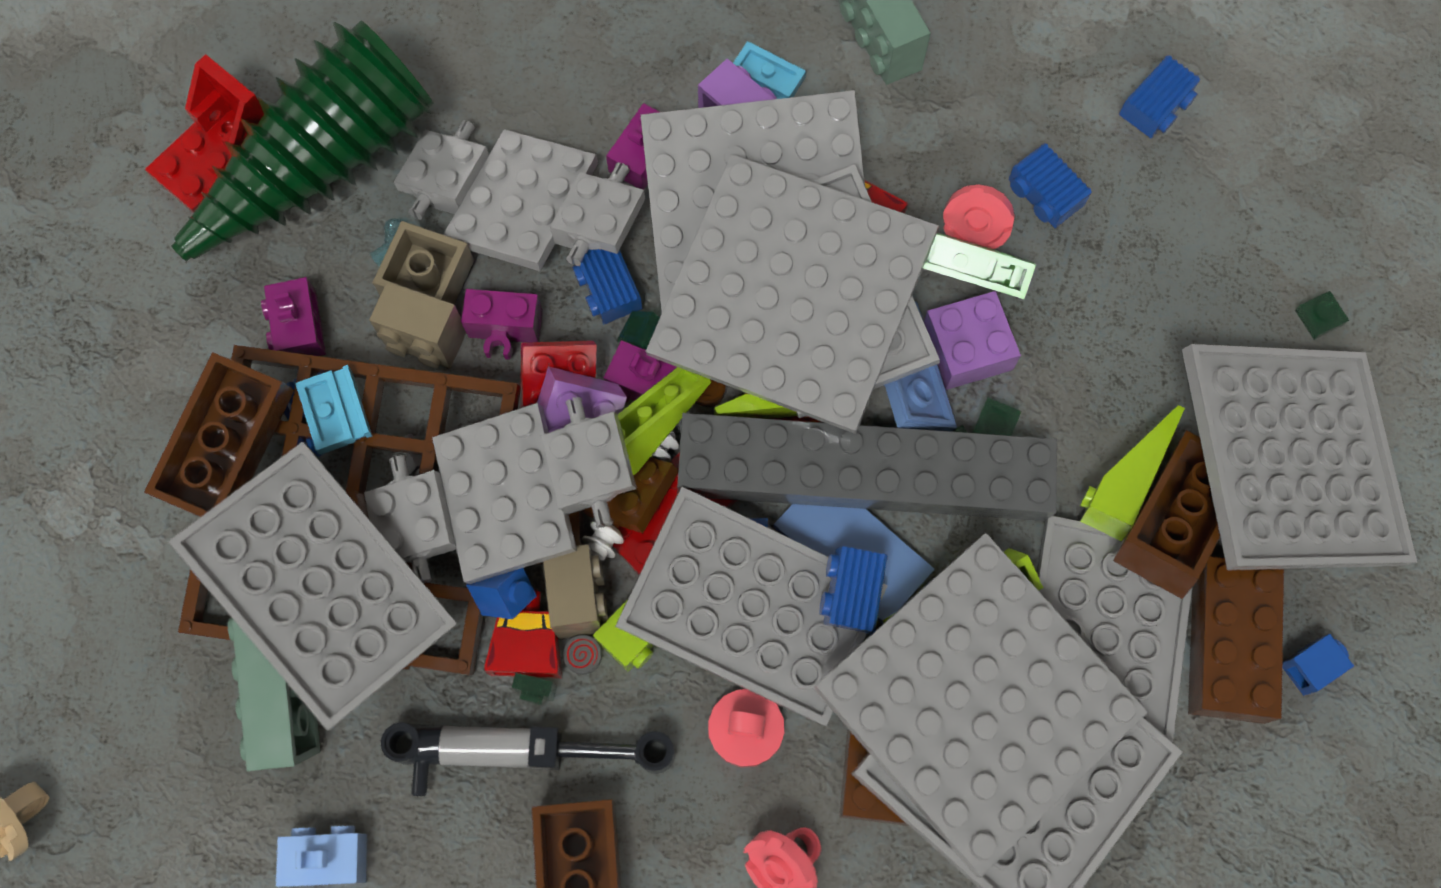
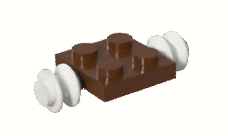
(637, 506)

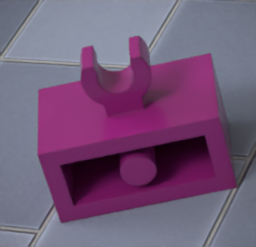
(630, 150)
(293, 318)
(501, 318)
(635, 370)

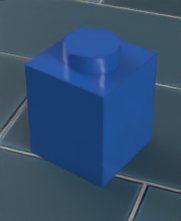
(503, 594)
(1317, 664)

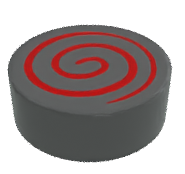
(582, 654)

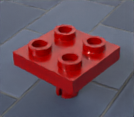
(569, 356)

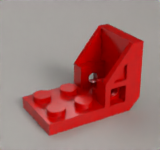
(215, 105)

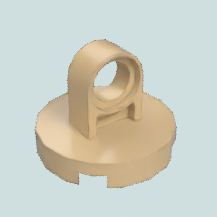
(14, 812)

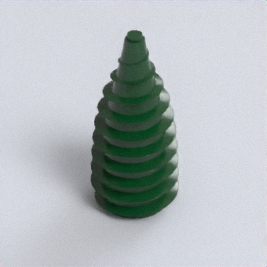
(309, 138)

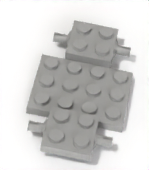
(520, 196)
(503, 491)

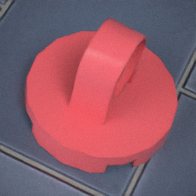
(979, 216)
(745, 728)
(780, 862)

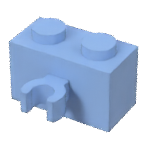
(321, 859)

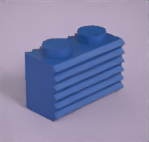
(1159, 97)
(1049, 186)
(609, 285)
(853, 589)

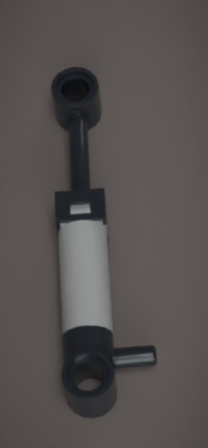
(507, 747)

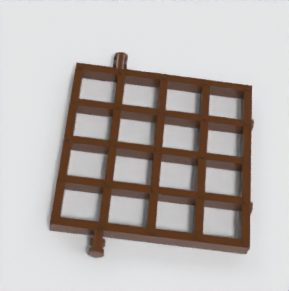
(297, 431)

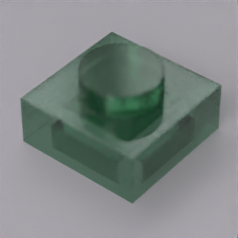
(1321, 315)
(639, 328)
(996, 419)
(533, 689)

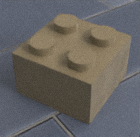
(425, 263)
(418, 326)
(574, 593)

